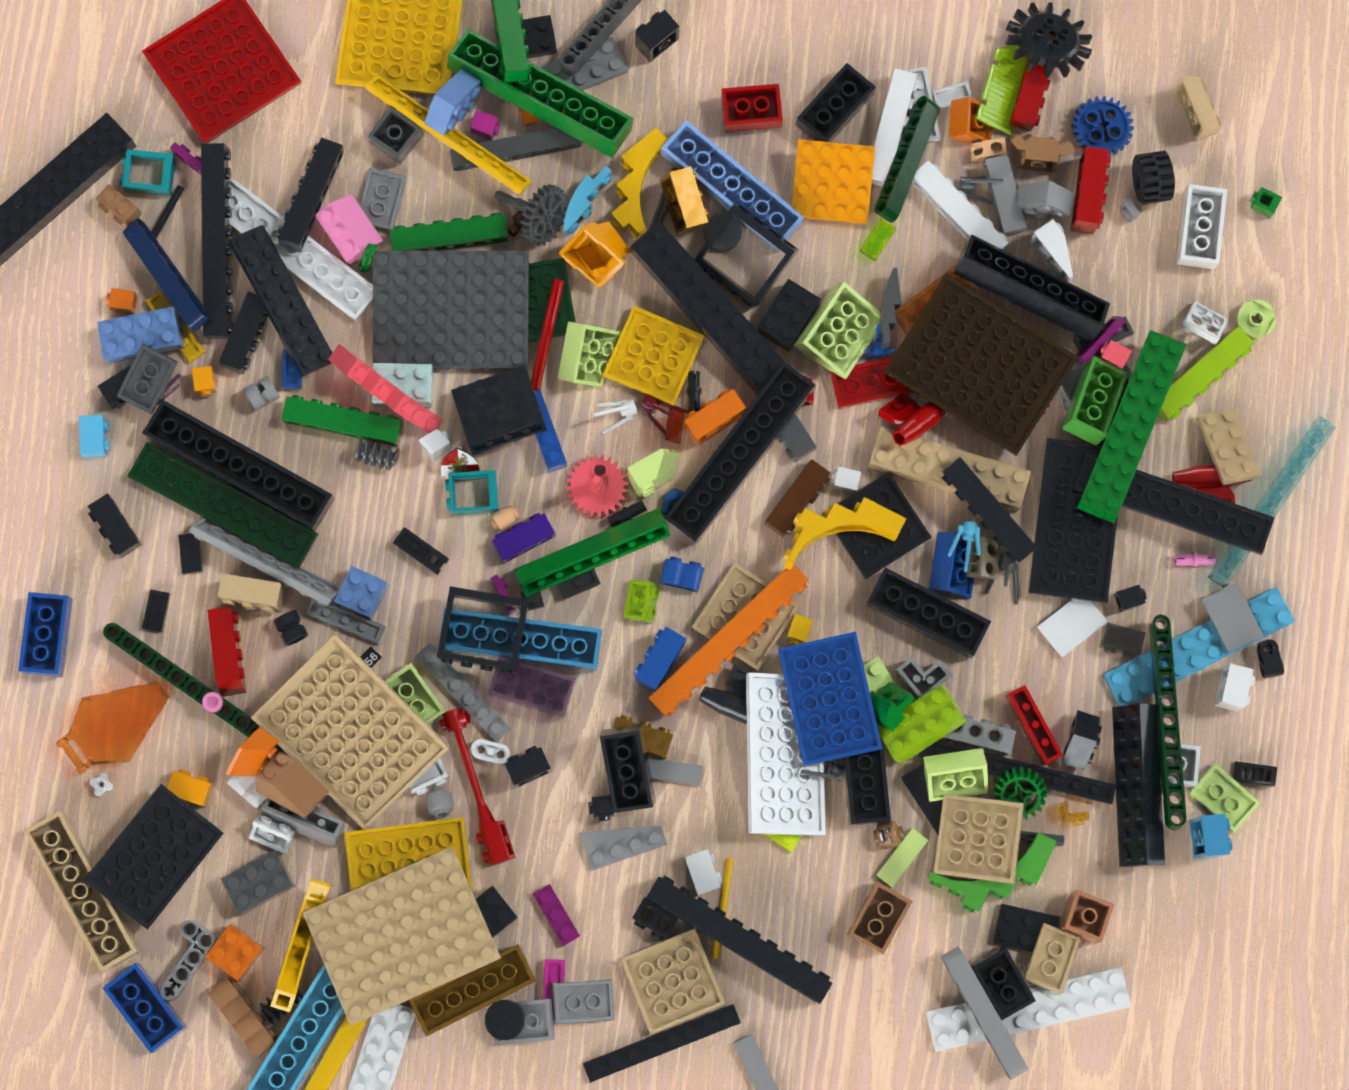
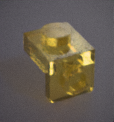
(1076, 818)

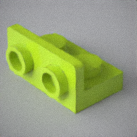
(641, 601)

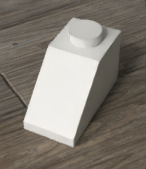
(435, 444)

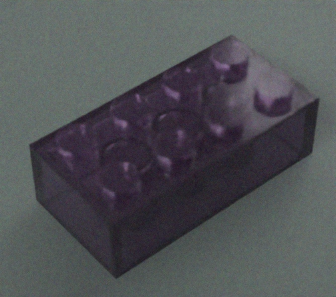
(534, 688)

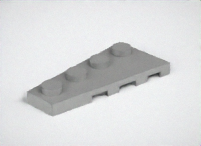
(620, 844)

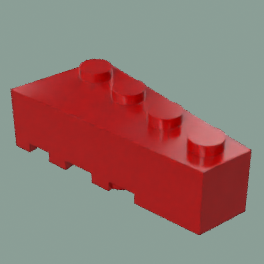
(226, 651)

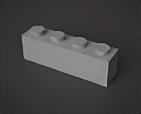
(1005, 195)
(315, 826)

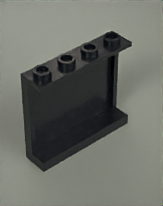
(498, 410)

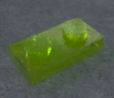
(878, 239)

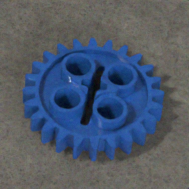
(1119, 124)

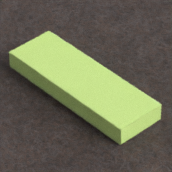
(902, 857)

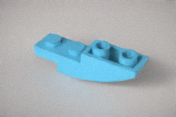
(580, 204)

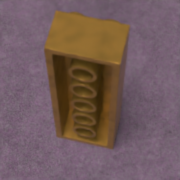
(472, 991)

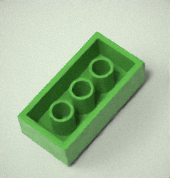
(1094, 400)

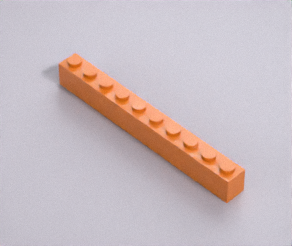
(727, 640)

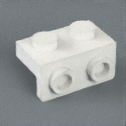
(272, 834)

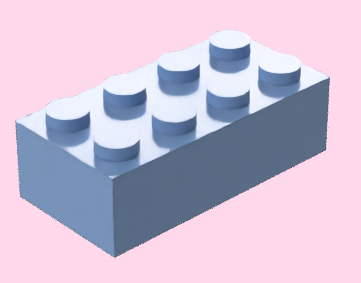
(125, 335)

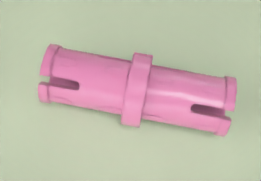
(1194, 560)

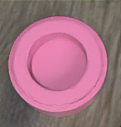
(212, 702)

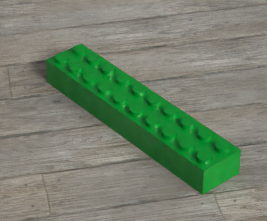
(544, 96)
(1131, 426)

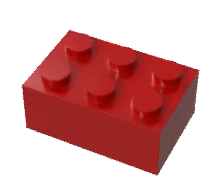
(751, 108)

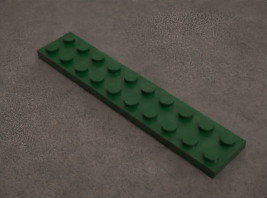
(223, 505)

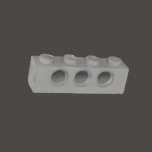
(1005, 733)

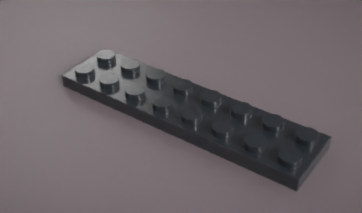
(281, 300)

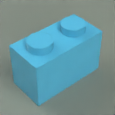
(93, 436)

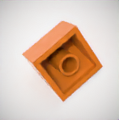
(963, 124)
(253, 754)

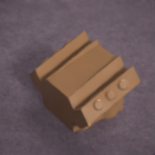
(1039, 152)

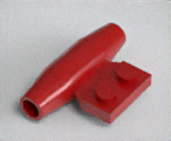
(913, 419)
(1206, 480)

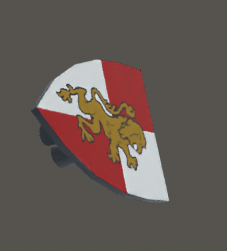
(458, 461)

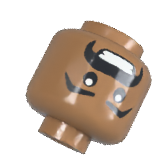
(888, 835)

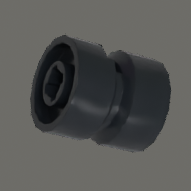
(289, 625)

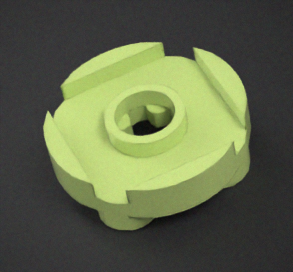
(1254, 308)

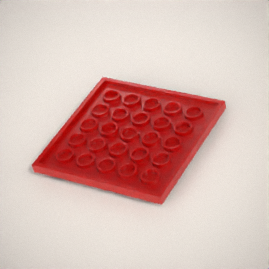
(221, 67)

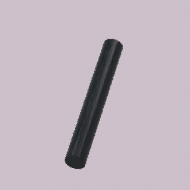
(167, 211)

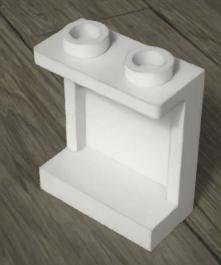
(434, 775)

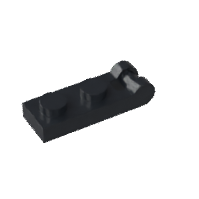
(420, 550)

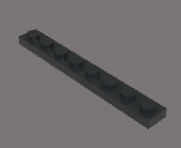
(661, 1043)

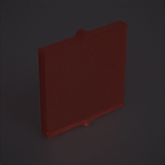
(674, 426)

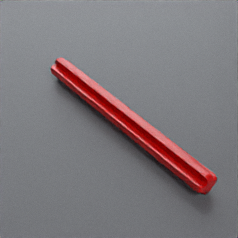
(546, 334)

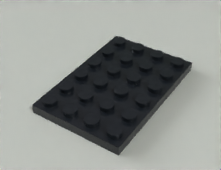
(153, 856)

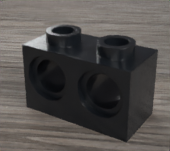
(658, 913)

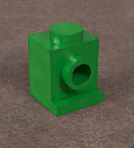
(1271, 200)

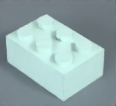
(412, 379)

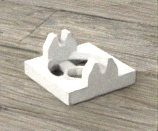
(1217, 322)

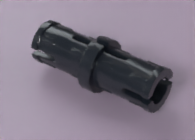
(694, 391)
(627, 513)

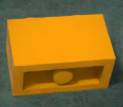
(190, 788)

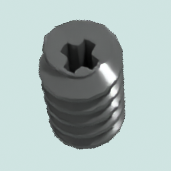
(376, 455)

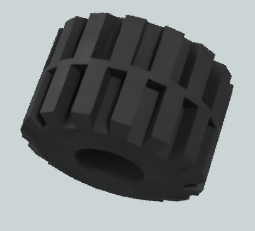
(1153, 177)

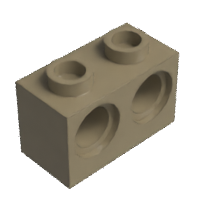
(985, 565)

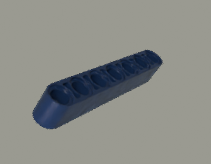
(166, 274)

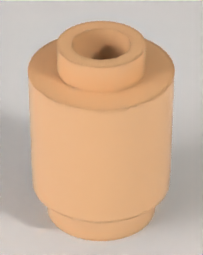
(504, 518)

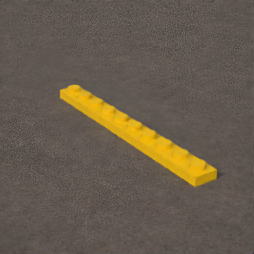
(454, 138)

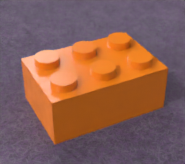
(714, 417)

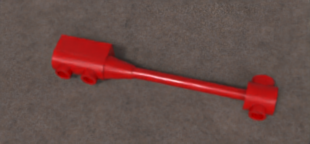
(492, 833)

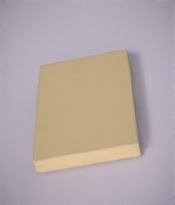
(1052, 958)

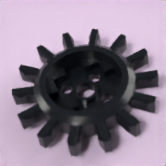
(1040, 48)

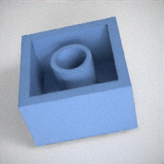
(361, 593)

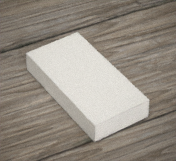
(945, 95)

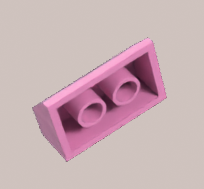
(348, 228)

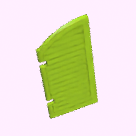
(1002, 90)

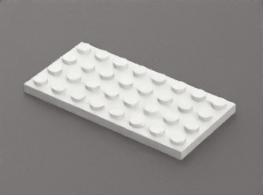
(778, 794)

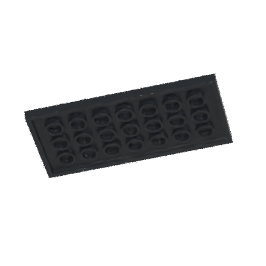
(1072, 545)

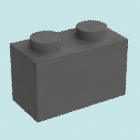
(796, 440)

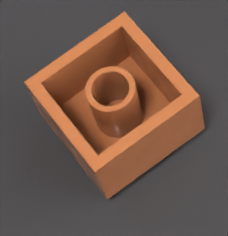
(1086, 916)

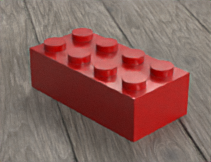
(1090, 190)

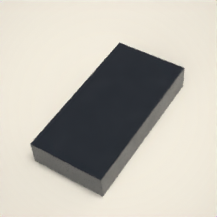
(190, 554)
(156, 610)

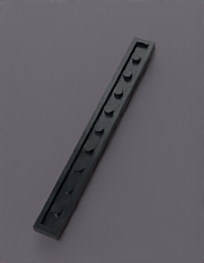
(1053, 779)

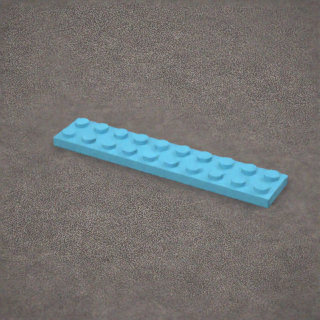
(1193, 651)

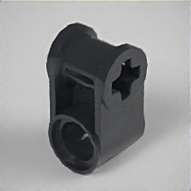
(1270, 661)

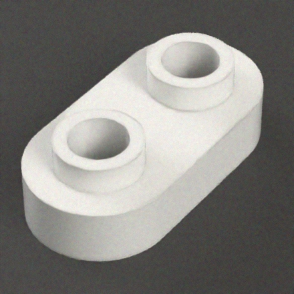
(490, 752)

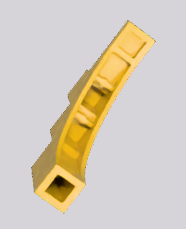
(638, 162)
(865, 517)
(297, 949)

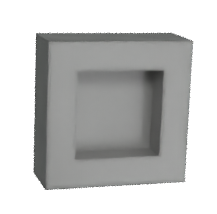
(1129, 210)

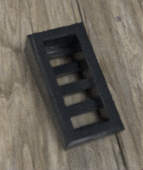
(1272, 774)

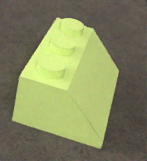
(956, 774)

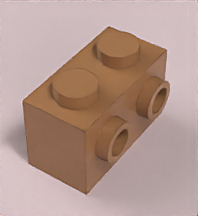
(120, 207)

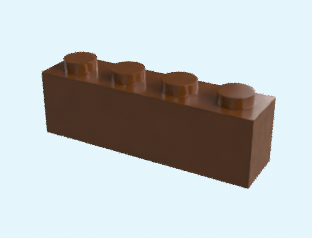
(797, 498)

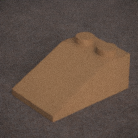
(290, 785)

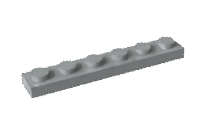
(463, 693)

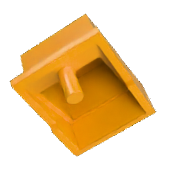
(596, 252)

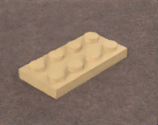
(1228, 446)

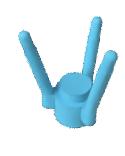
(969, 531)

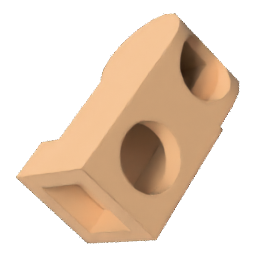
(988, 149)

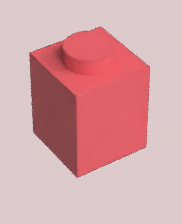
(1115, 354)

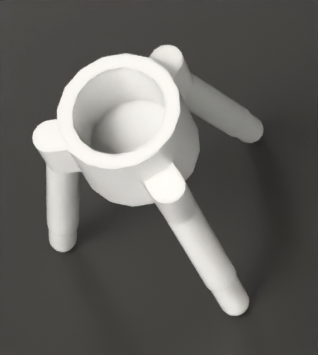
(626, 409)

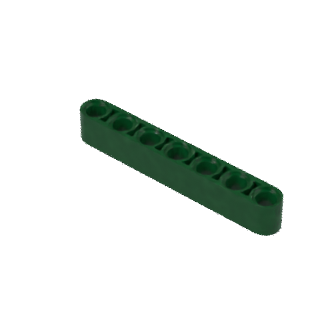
(907, 159)

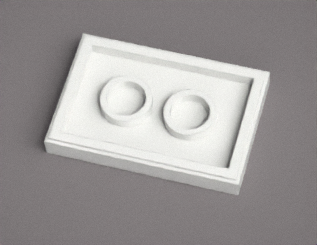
(1071, 625)

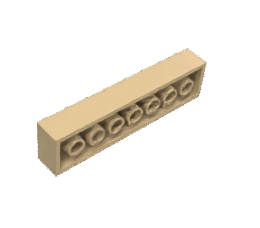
(924, 461)
(91, 912)

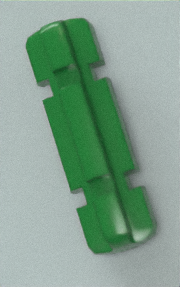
(367, 257)

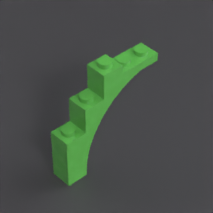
(1029, 868)

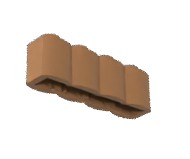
(242, 1017)

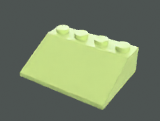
(839, 330)
(415, 692)

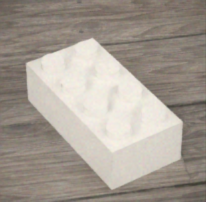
(1201, 226)

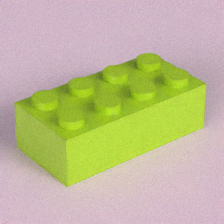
(924, 724)

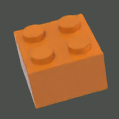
(235, 952)

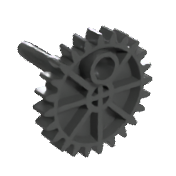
(541, 214)

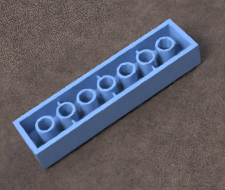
(729, 181)

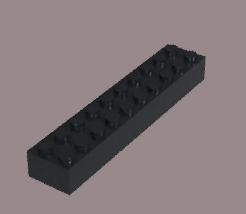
(61, 183)
(707, 306)
(740, 452)
(238, 465)
(739, 940)

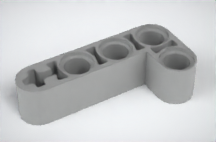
(185, 962)

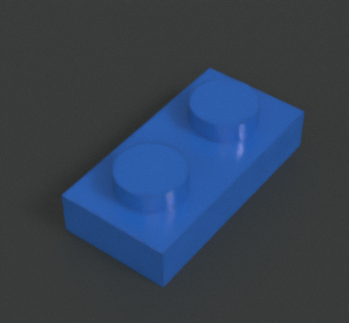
(290, 376)

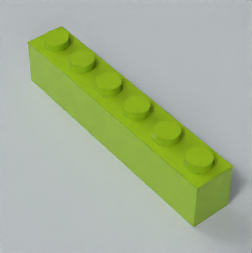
(1204, 372)

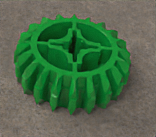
(1027, 790)

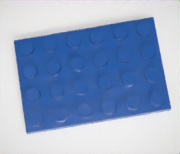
(830, 699)

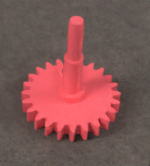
(597, 492)

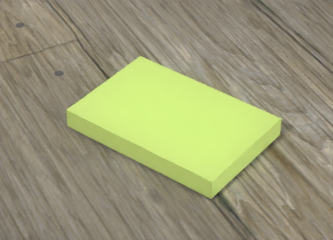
(1225, 796)

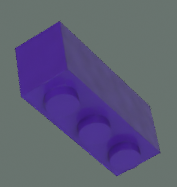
(523, 537)

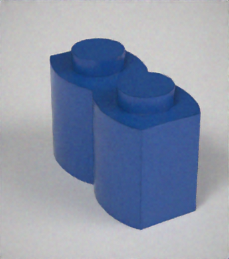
(682, 574)

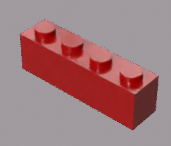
(1030, 98)
(1033, 725)

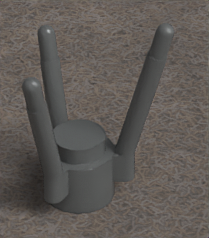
(968, 184)
(1007, 567)
(832, 771)

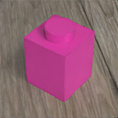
(485, 125)

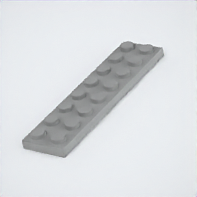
(272, 566)

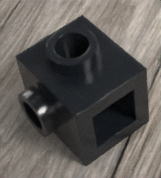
(601, 808)

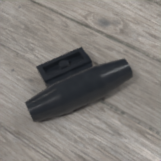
(730, 702)

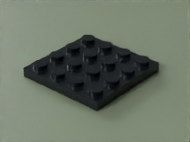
(873, 551)

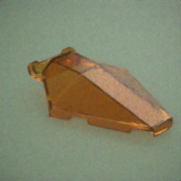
(113, 725)

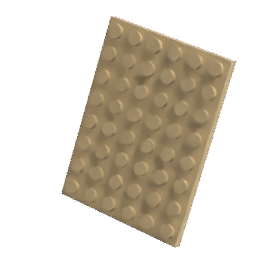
(350, 731)
(401, 936)

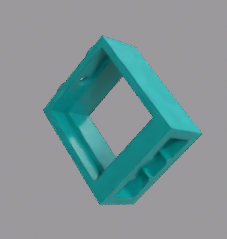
(167, 178)
(491, 475)

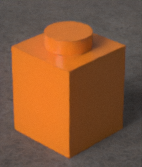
(122, 301)

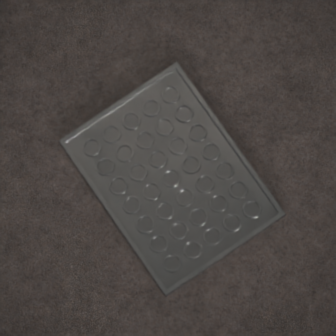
(451, 308)

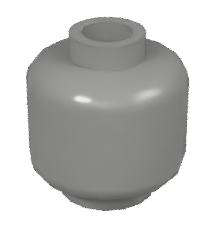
(439, 802)

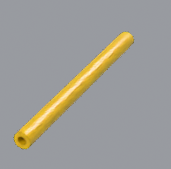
(724, 900)

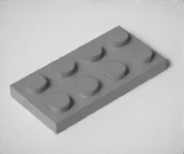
(601, 67)

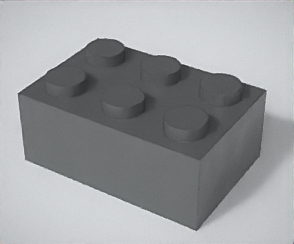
(258, 882)

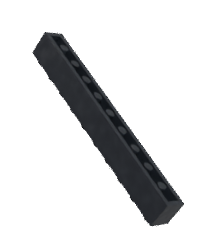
(215, 237)

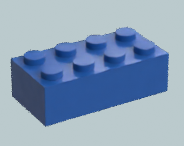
(45, 634)
(144, 1007)

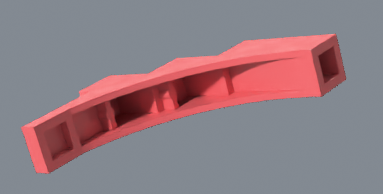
(384, 389)

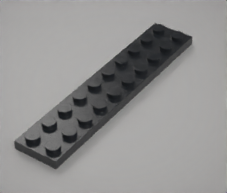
(1190, 509)

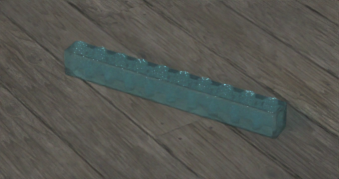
(1277, 494)

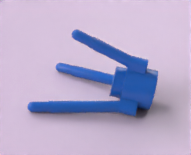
(875, 350)

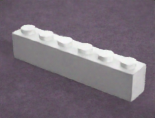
(893, 122)
(955, 207)

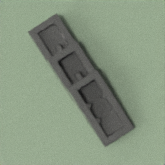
(890, 303)

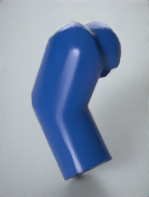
(669, 498)

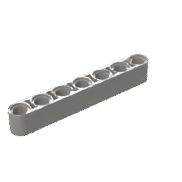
(984, 1013)

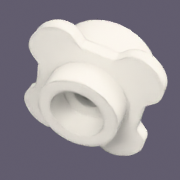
(99, 790)

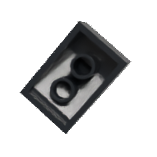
(1003, 982)

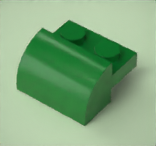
(890, 704)

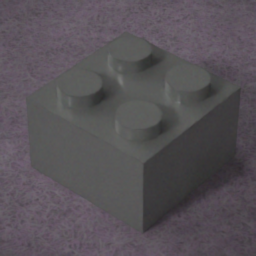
(395, 135)

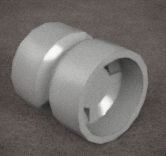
(255, 393)

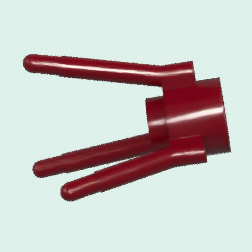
(651, 405)

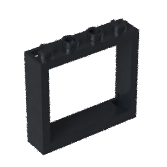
(764, 230)
(468, 661)

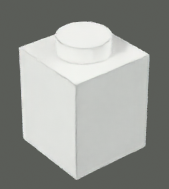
(845, 479)

